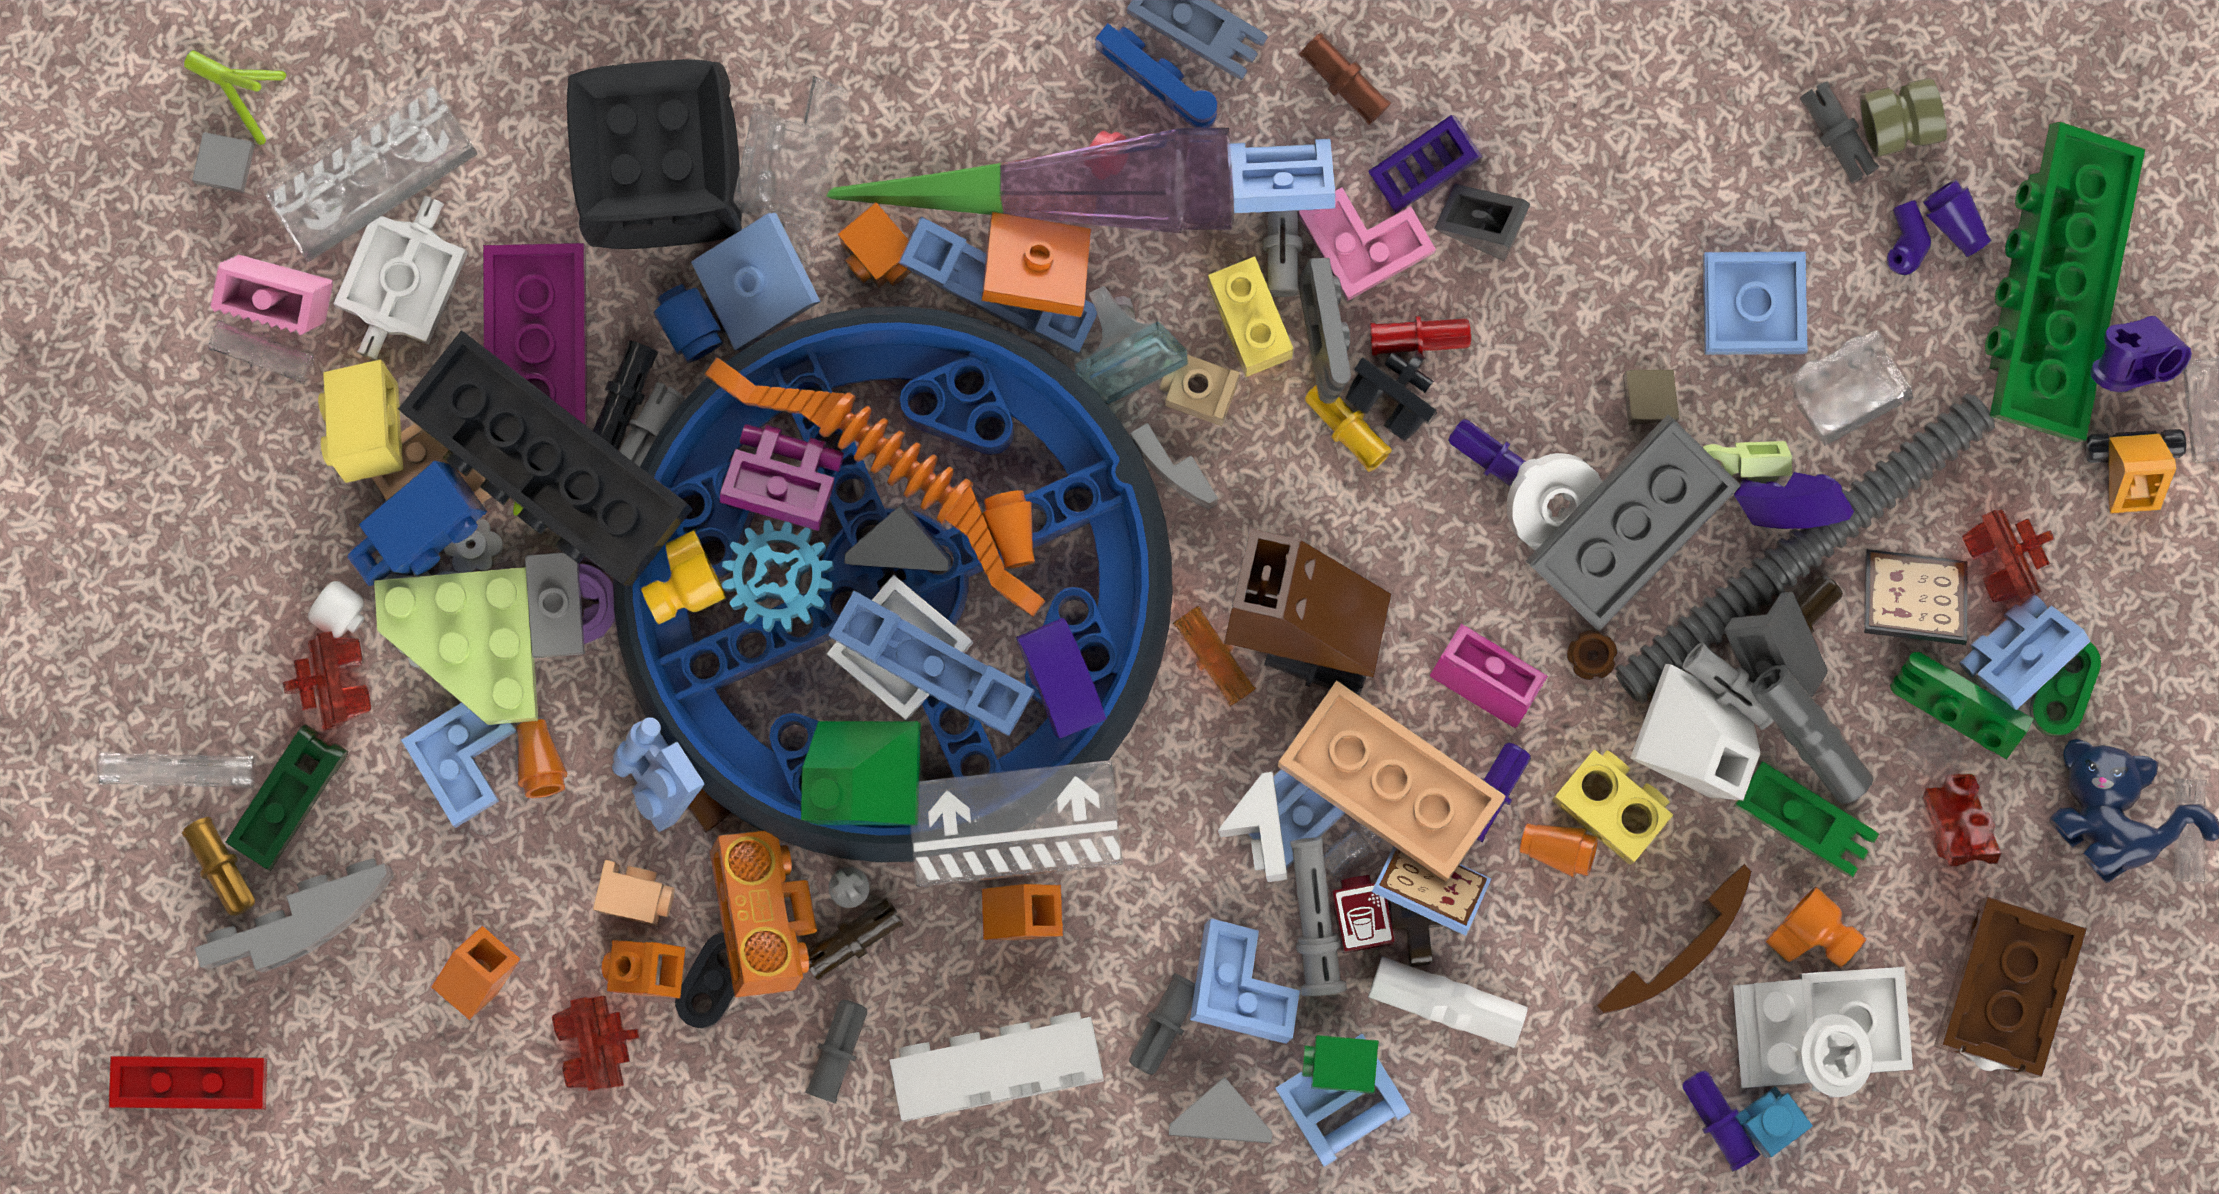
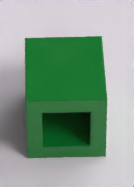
(1341, 1064)

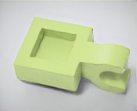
(1754, 460)

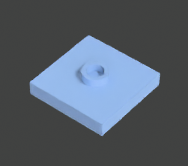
(755, 281)
(1754, 303)

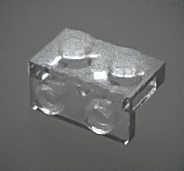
(1849, 387)

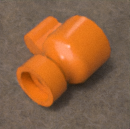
(1815, 923)

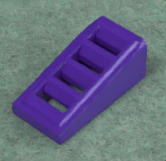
(1461, 139)

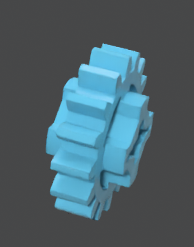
(797, 560)

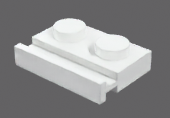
(1770, 1029)

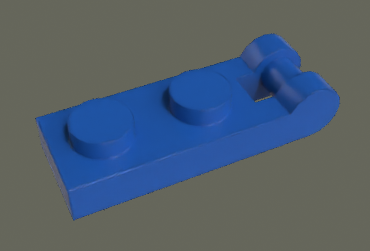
(1158, 77)

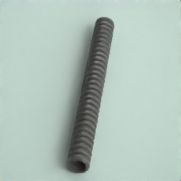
(1809, 545)

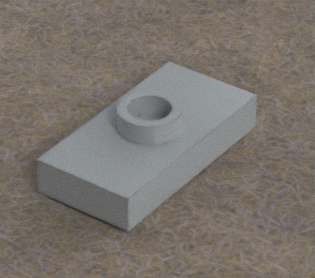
(554, 605)

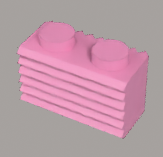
(271, 294)

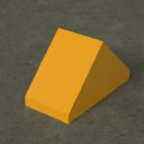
(2139, 473)

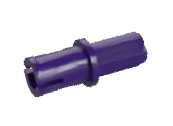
(1486, 451)
(1505, 774)
(1720, 1120)

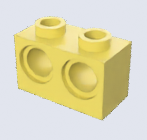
(1605, 816)

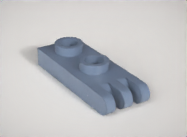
(1202, 30)

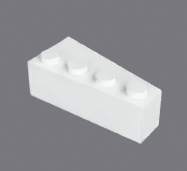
(996, 1068)

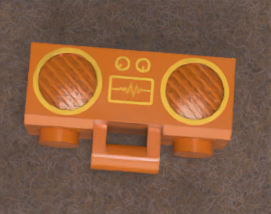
(755, 924)

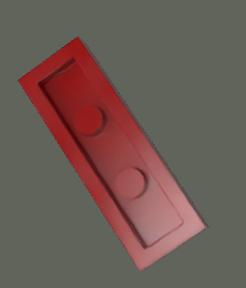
(188, 1082)

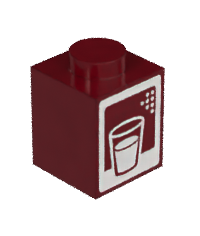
(1361, 915)

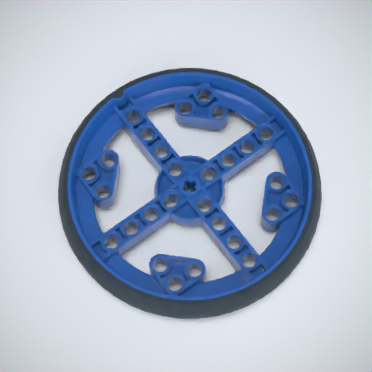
(932, 352)

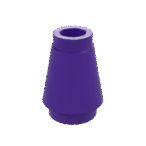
(1957, 217)

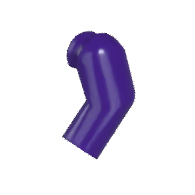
(1913, 241)

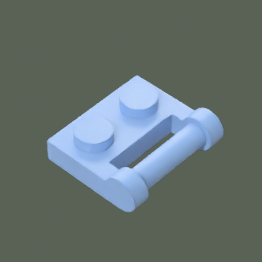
(1282, 177)
(1312, 1105)

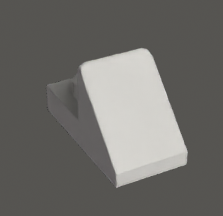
(1260, 814)

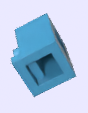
(1773, 1122)

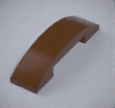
(1724, 905)

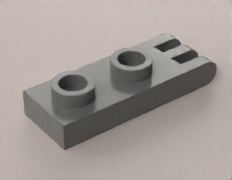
(1326, 333)

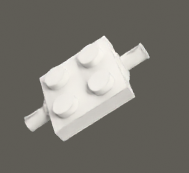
(400, 278)

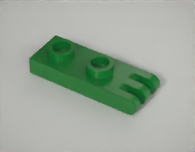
(1961, 704)
(1805, 818)

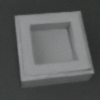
(223, 162)

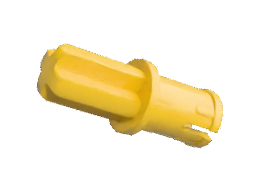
(1350, 430)

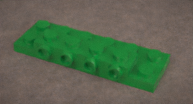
(2062, 280)

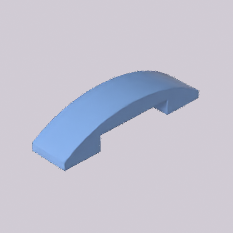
(959, 270)
(931, 664)

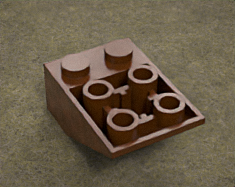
(1306, 606)

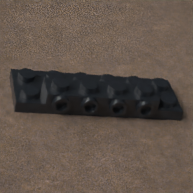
(544, 461)

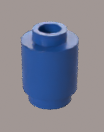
(688, 323)

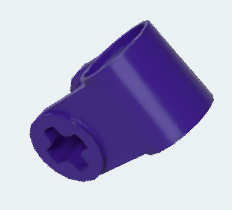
(2139, 355)

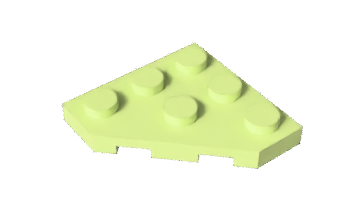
(467, 636)

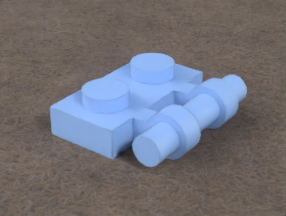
(2031, 659)
(662, 773)

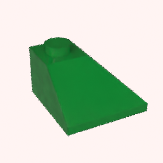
(862, 773)

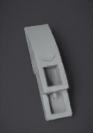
(318, 915)

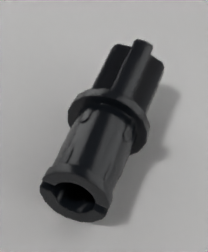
(1316, 674)

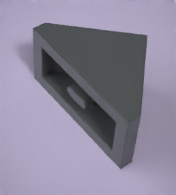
(1483, 219)
(899, 543)

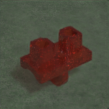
(1997, 535)
(327, 659)
(1960, 822)
(600, 1043)

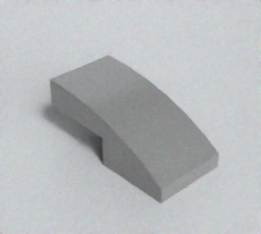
(1182, 477)

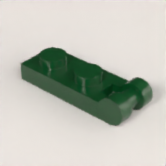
(285, 798)

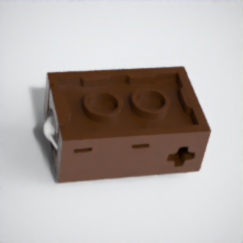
(2010, 988)

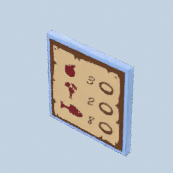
(1421, 891)

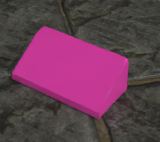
(1488, 676)

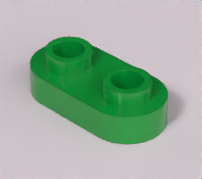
(2069, 691)

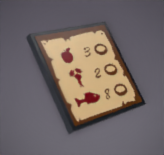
(1916, 597)

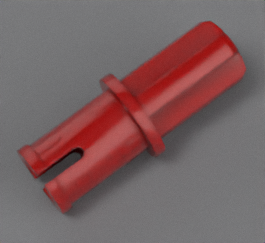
(1420, 336)

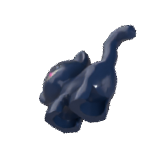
(2105, 786)

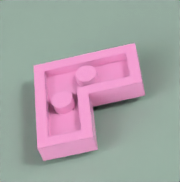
(1362, 255)

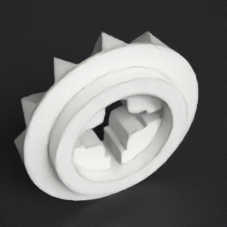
(1852, 1064)

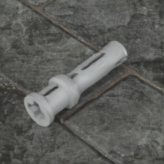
(1318, 941)

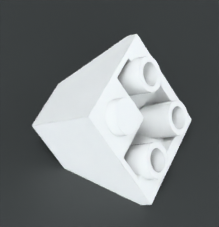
(1697, 738)

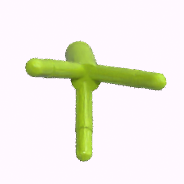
(226, 77)

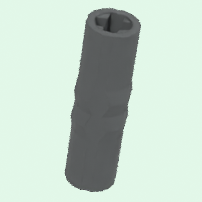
(1812, 734)

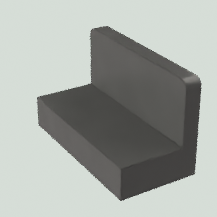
(1778, 640)

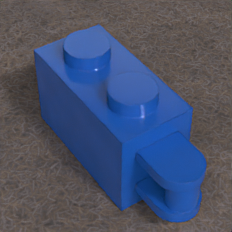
(417, 524)

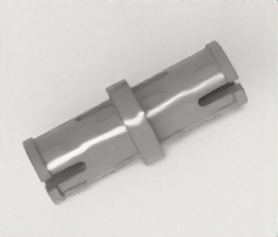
(1283, 277)
(1729, 683)

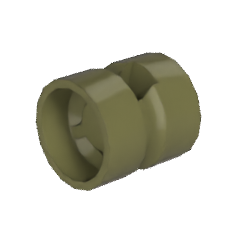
(1895, 118)

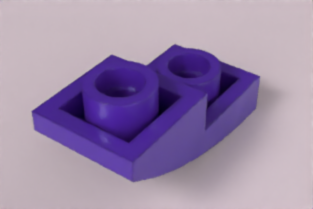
(1801, 504)
(1061, 678)

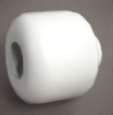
(337, 610)

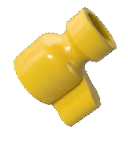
(691, 582)

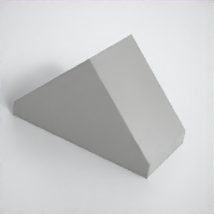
(1221, 1116)

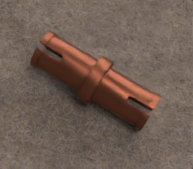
(1345, 78)

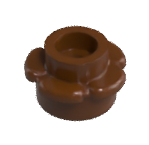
(1592, 641)

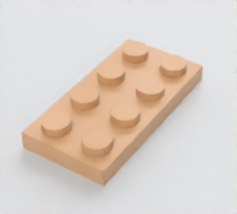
(1391, 781)

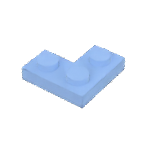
(445, 758)
(1230, 996)

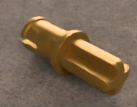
(218, 866)

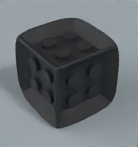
(653, 154)

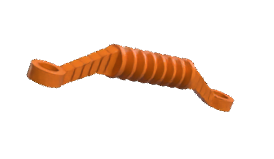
(834, 412)

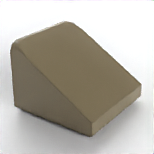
(1650, 396)

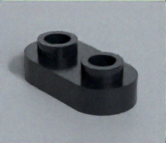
(709, 978)

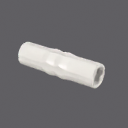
(1448, 1002)

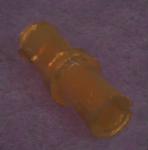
(1214, 656)

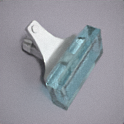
(1129, 351)

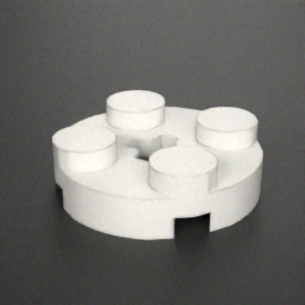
(1538, 483)

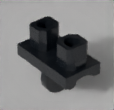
(1411, 409)

